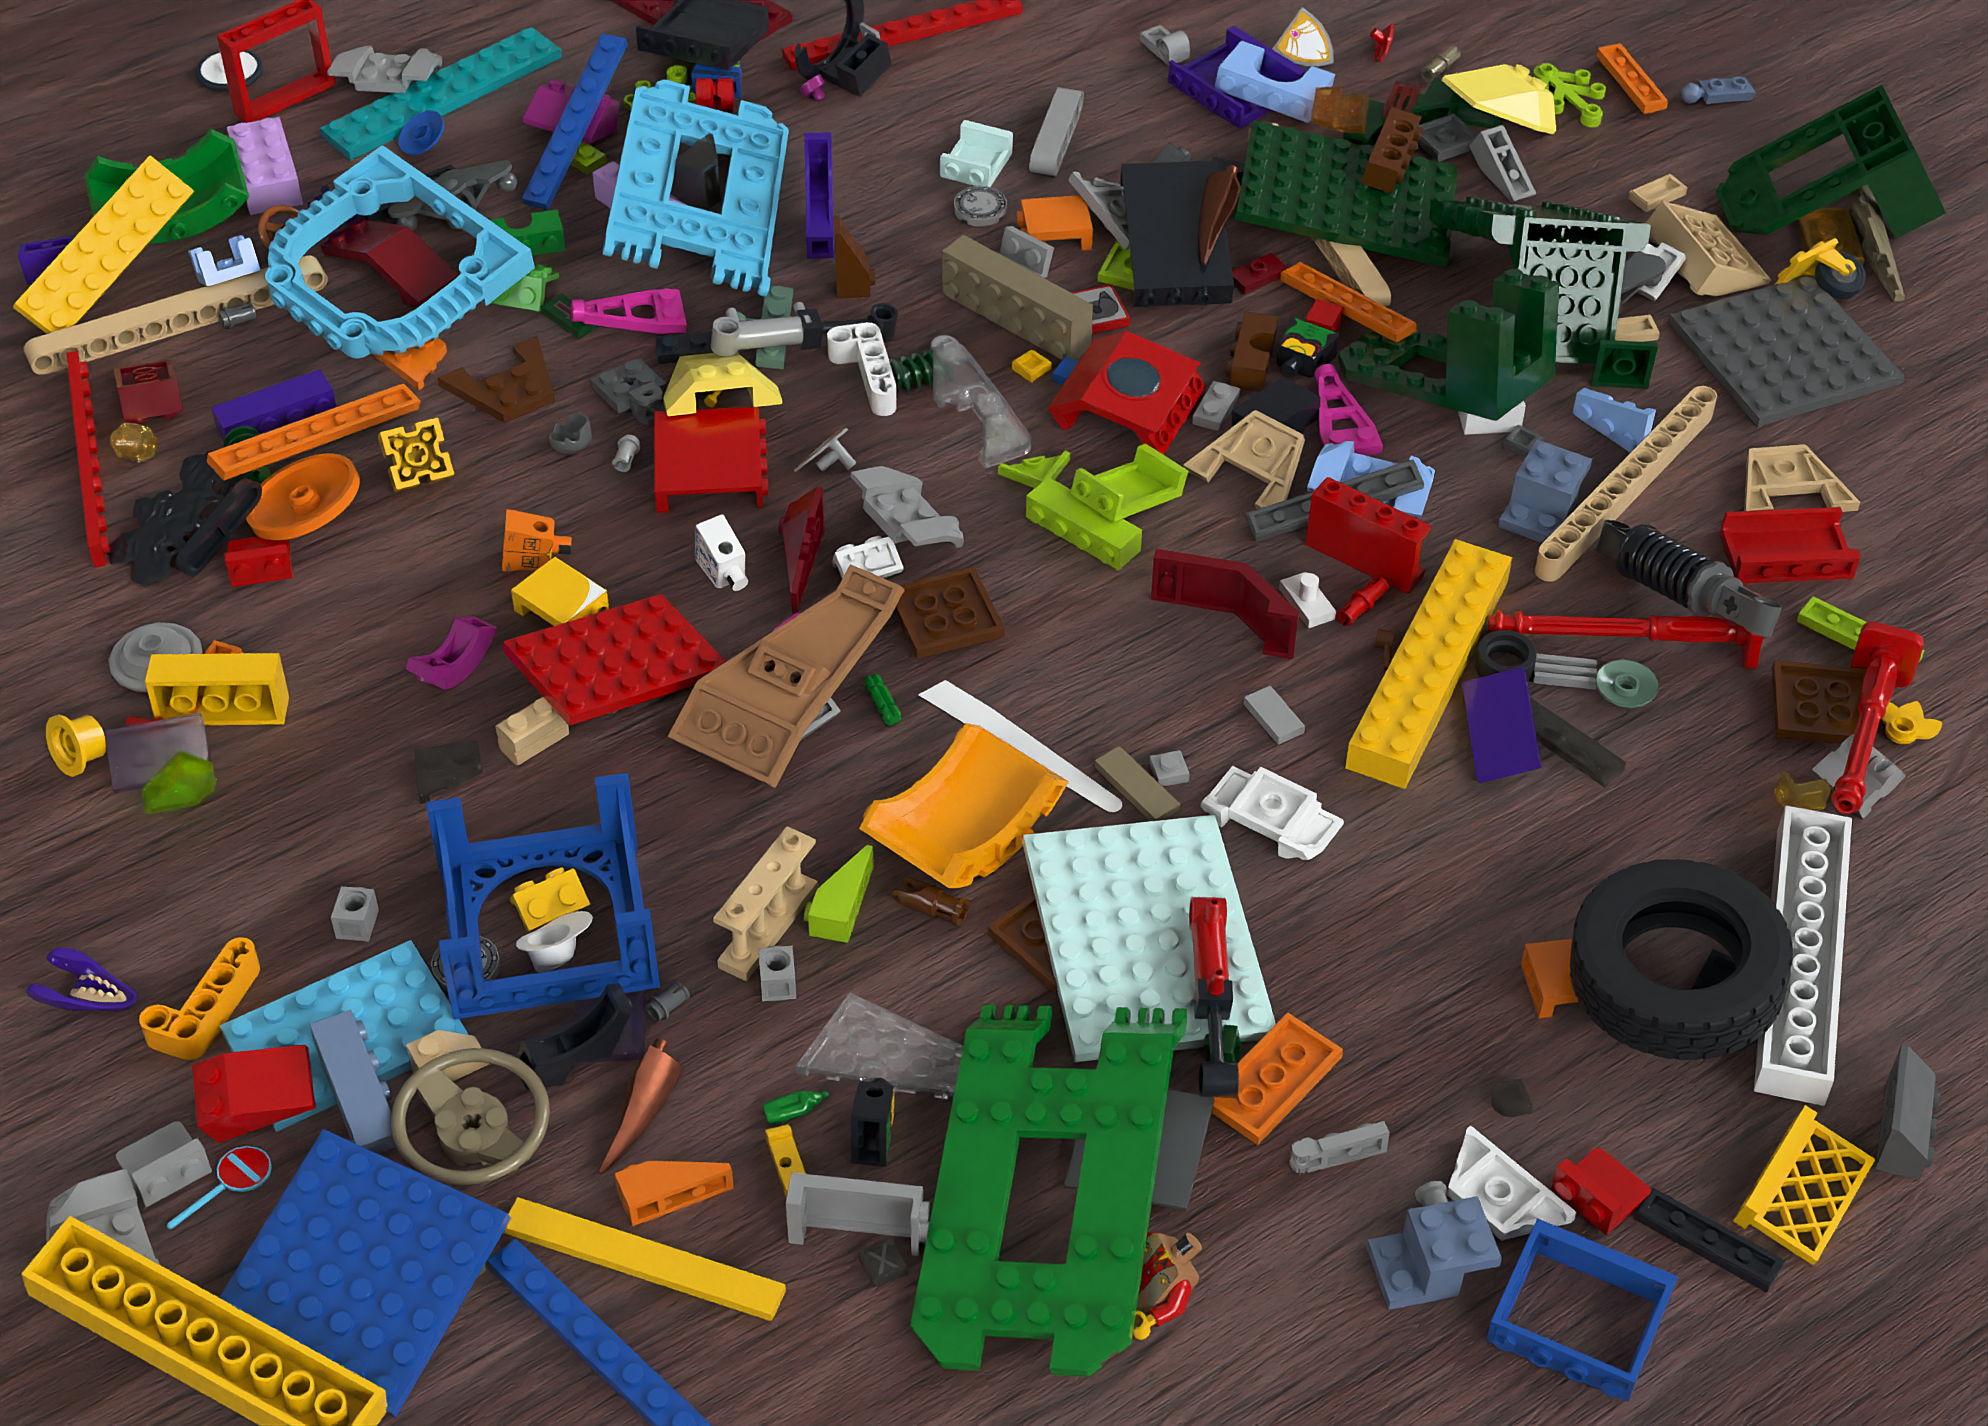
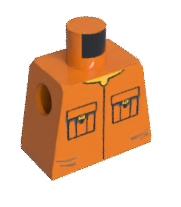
(530, 541)

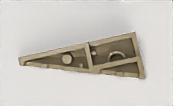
(1876, 245)

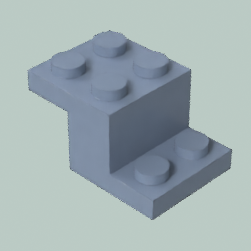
(1544, 491)
(1433, 1252)

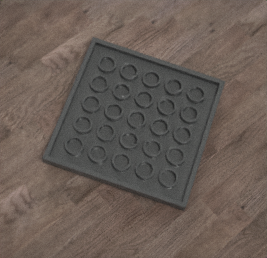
(1785, 350)

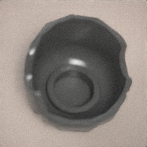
(572, 436)

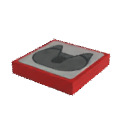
(1107, 308)

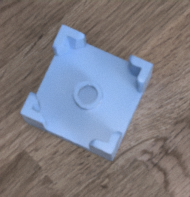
(226, 269)

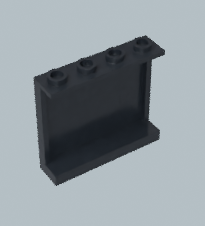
(706, 31)

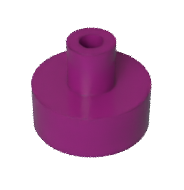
(813, 87)

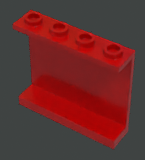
(709, 453)

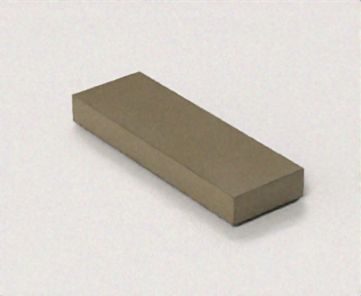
(1137, 785)

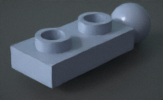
(1718, 91)

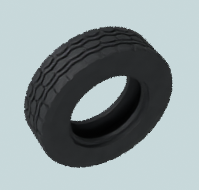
(1669, 1019)

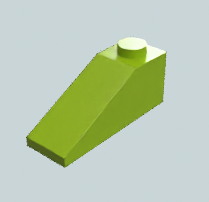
(840, 898)

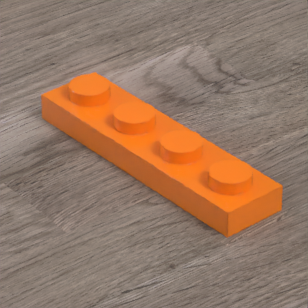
(1632, 78)

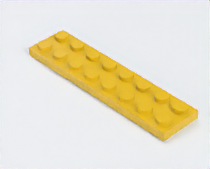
(104, 248)

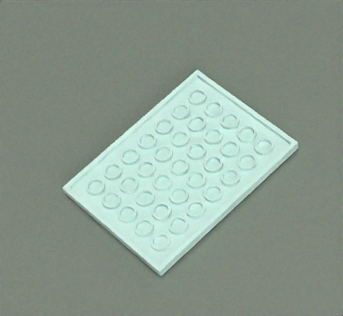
(1121, 928)

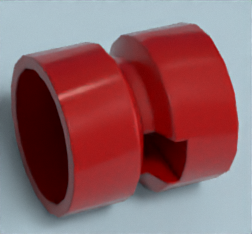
(715, 94)

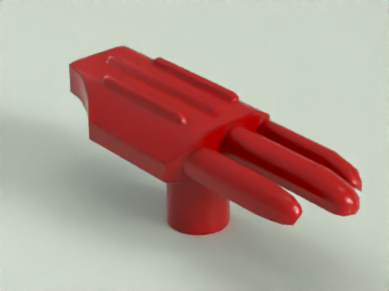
(1382, 41)

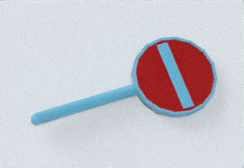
(238, 1171)

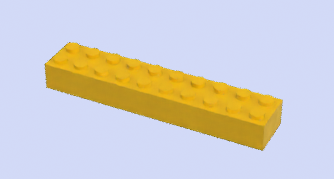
(1428, 664)
(196, 1334)

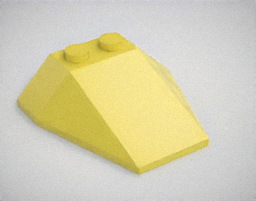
(1507, 94)
(713, 373)

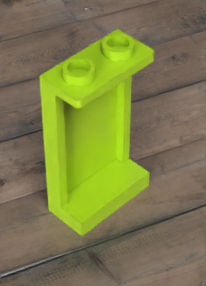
(1131, 487)

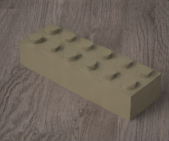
(1016, 299)

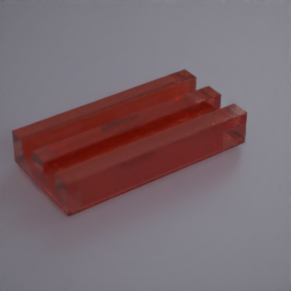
(1404, 90)

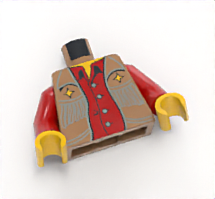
(1165, 1280)

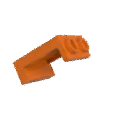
(1056, 219)
(1548, 975)

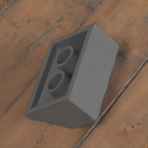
(1907, 1116)

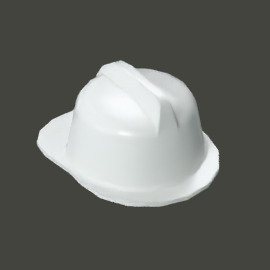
(554, 942)

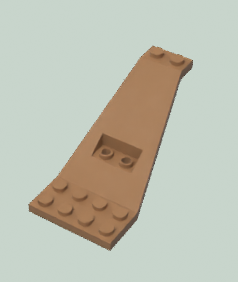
(759, 716)

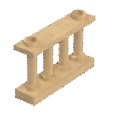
(766, 903)

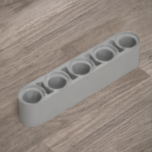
(1056, 131)

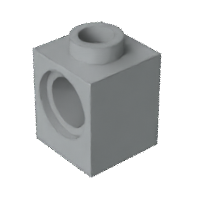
(354, 913)
(777, 973)

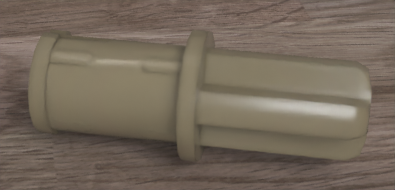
(1440, 64)

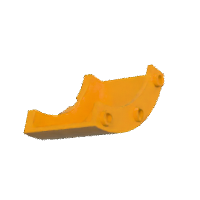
(967, 809)

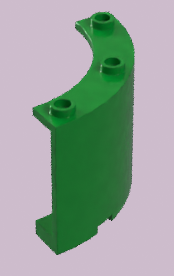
(207, 168)

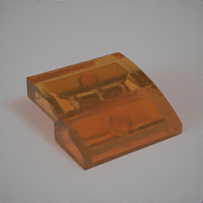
(1340, 111)

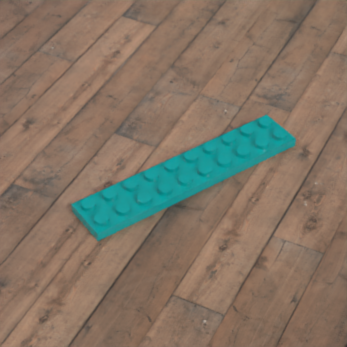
(441, 92)

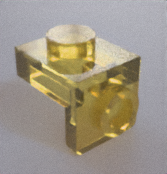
(1806, 795)

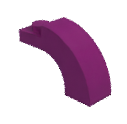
(456, 656)

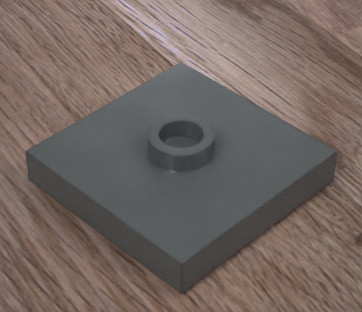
(1446, 137)

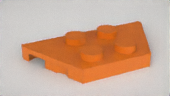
(415, 363)

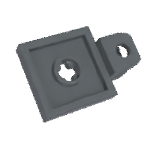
(633, 388)

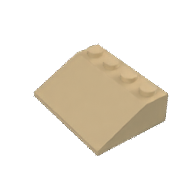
(1714, 257)

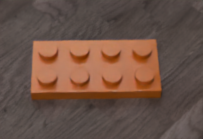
(1276, 1077)

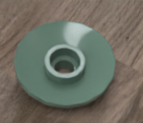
(1627, 683)

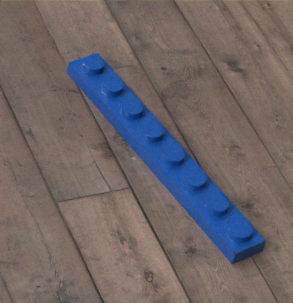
(574, 121)
(592, 1339)

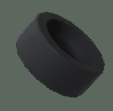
(1508, 642)

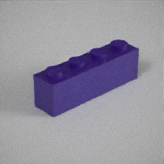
(276, 404)

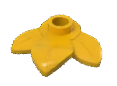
(1908, 723)

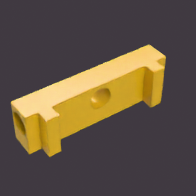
(784, 1153)

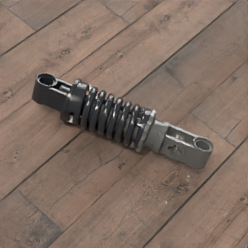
(1686, 576)

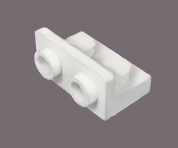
(875, 556)

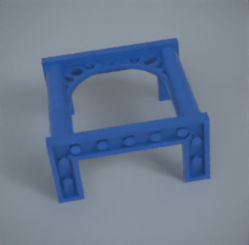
(463, 862)

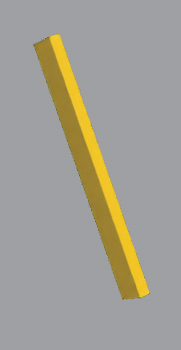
(645, 1259)

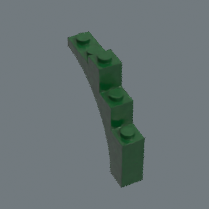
(1434, 104)

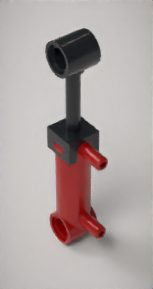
(1213, 992)

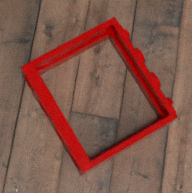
(261, 30)

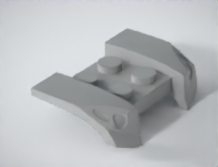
(384, 72)
(901, 511)
(107, 1206)

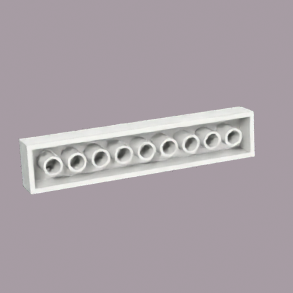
(1811, 893)

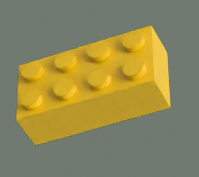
(233, 687)

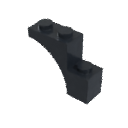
(585, 1038)

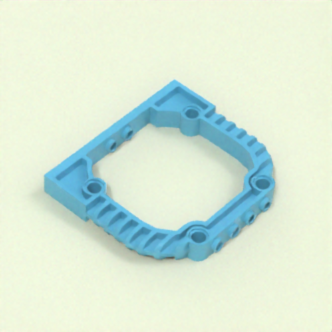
(361, 190)

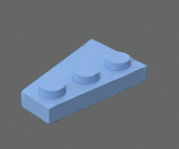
(1615, 420)

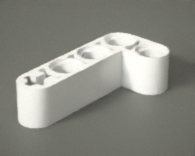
(865, 345)

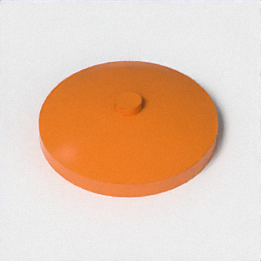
(304, 496)

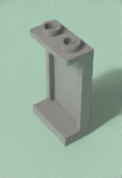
(856, 1207)

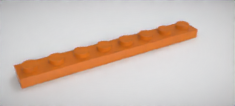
(312, 431)

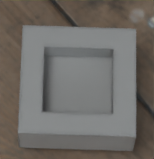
(1169, 768)

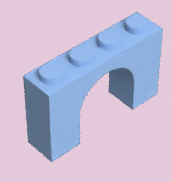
(1241, 78)

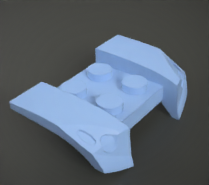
(1343, 464)

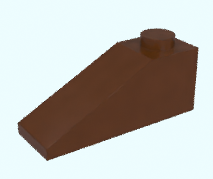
(852, 264)

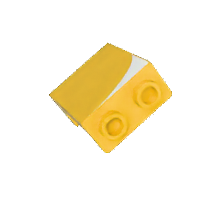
(559, 594)

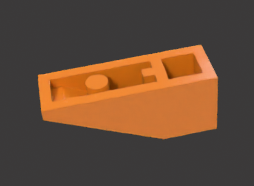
(666, 1186)

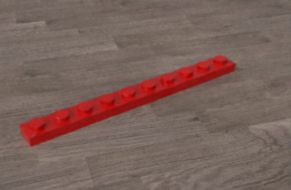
(917, 26)
(88, 462)

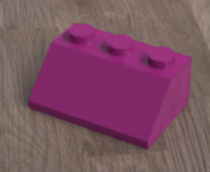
(551, 102)

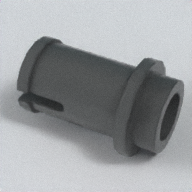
(236, 315)
(660, 1006)

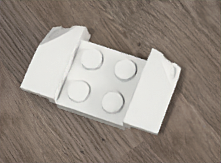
(1274, 810)

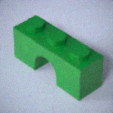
(542, 235)

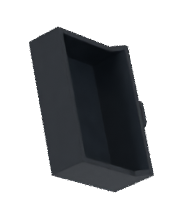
(1282, 402)

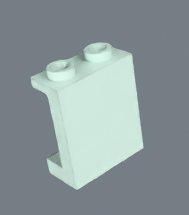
(977, 155)

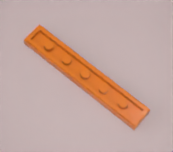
(1354, 304)

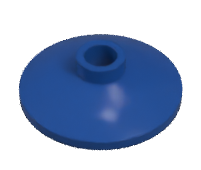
(421, 133)

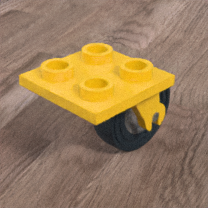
(1834, 270)

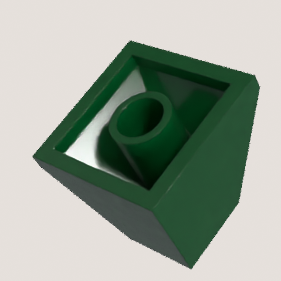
(1624, 364)

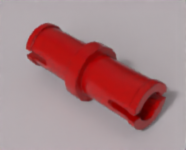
(1362, 600)

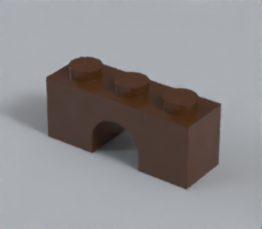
(1252, 351)

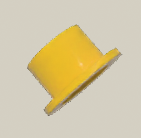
(74, 742)

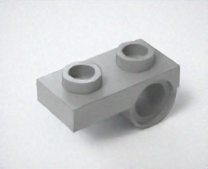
(1165, 44)

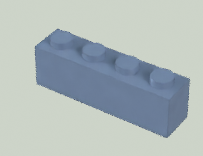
(354, 1080)

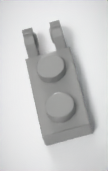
(1339, 1148)

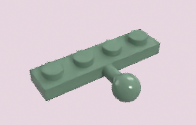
(776, 305)

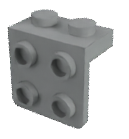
(164, 1162)

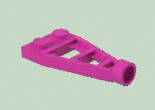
(666, 305)
(1365, 437)

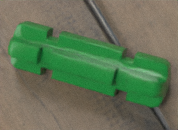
(882, 699)

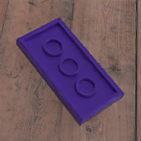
(1501, 725)

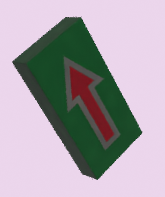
(559, 312)

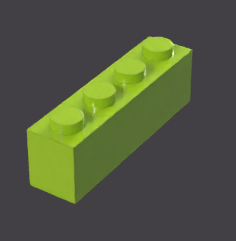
(1081, 525)

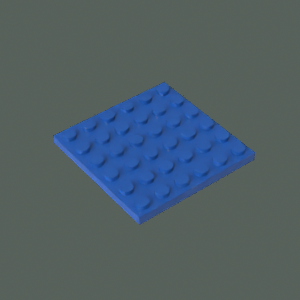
(366, 1263)

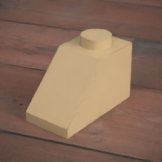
(441, 1043)

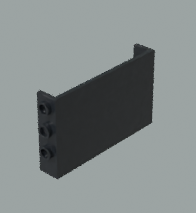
(1164, 236)

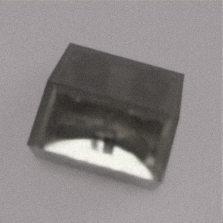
(699, 175)

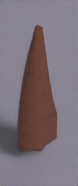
(1217, 205)
(644, 1097)

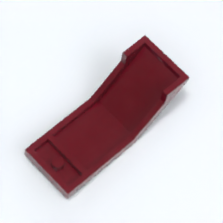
(395, 255)
(1230, 589)

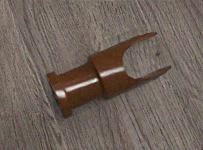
(933, 901)

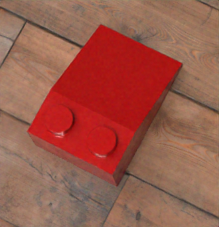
(252, 1090)

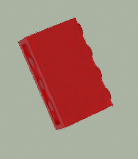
(1366, 534)
(1787, 545)

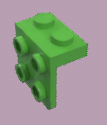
(528, 291)

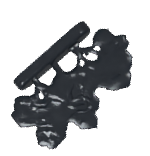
(171, 516)

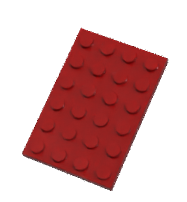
(613, 658)

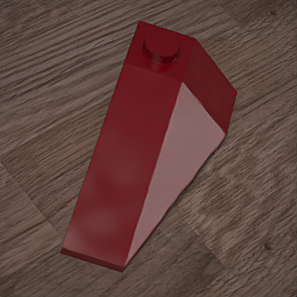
(802, 537)

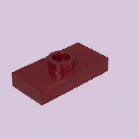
(1258, 273)

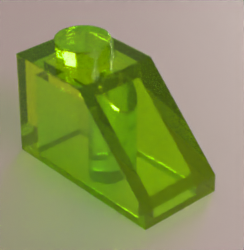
(179, 784)

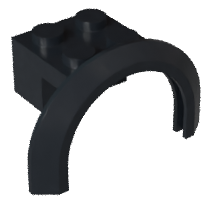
(852, 62)

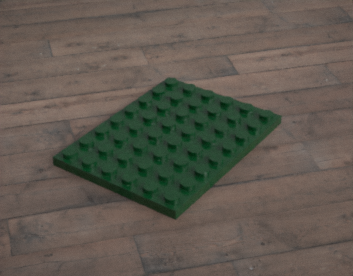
(1316, 191)

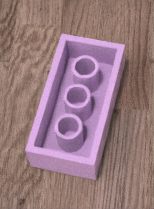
(266, 164)

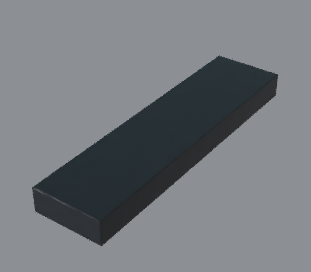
(1710, 1240)

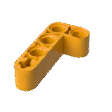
(193, 1028)

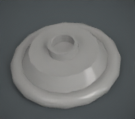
(133, 651)

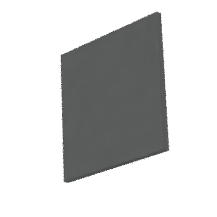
(1179, 1151)

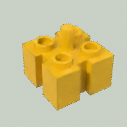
(415, 454)

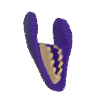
(93, 990)

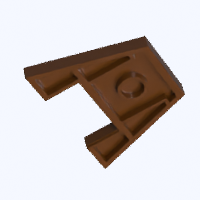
(509, 391)

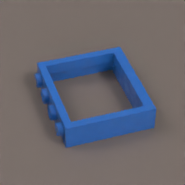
(1600, 1263)

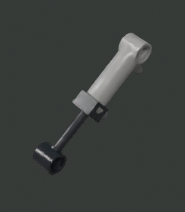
(804, 329)

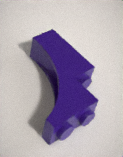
(819, 195)

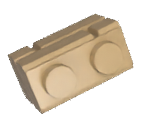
(530, 731)

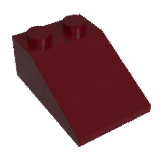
(148, 391)

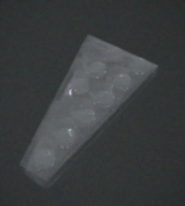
(875, 1043)

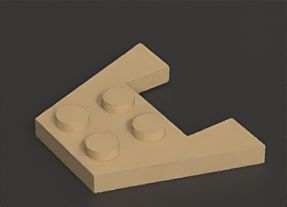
(1259, 448)
(1792, 472)

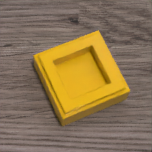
(1031, 365)

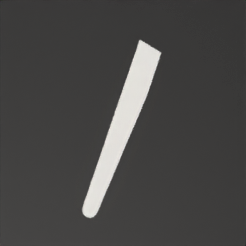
(972, 711)

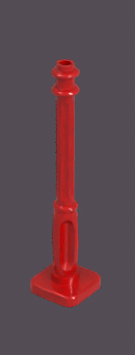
(1655, 628)
(1890, 662)

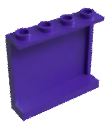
(1199, 79)

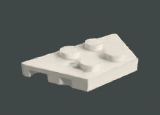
(1505, 1190)

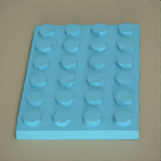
(387, 992)

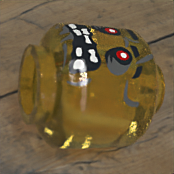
(134, 442)

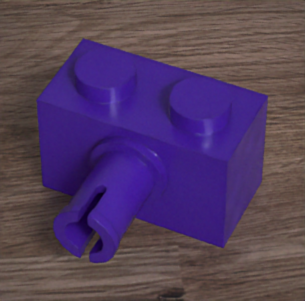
(39, 255)

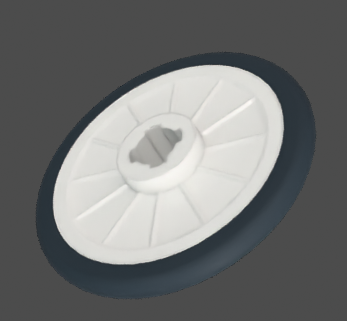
(212, 74)

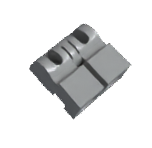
(1880, 776)

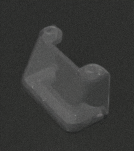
(964, 383)

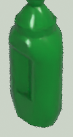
(792, 1105)

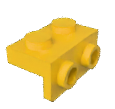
(549, 899)

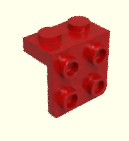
(258, 561)
(1599, 1189)

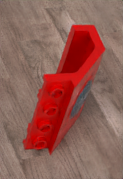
(1133, 386)

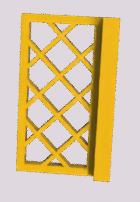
(1775, 1176)

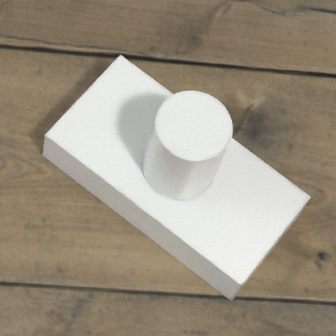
(1307, 599)

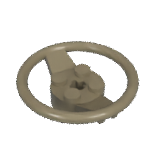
(460, 1111)

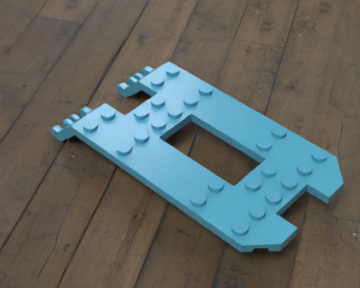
(641, 208)

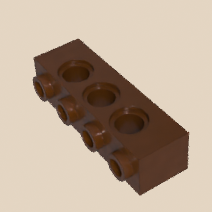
(1393, 150)

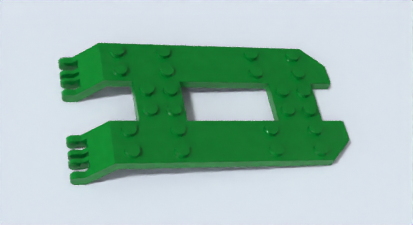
(997, 1100)

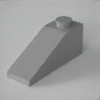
(1501, 163)

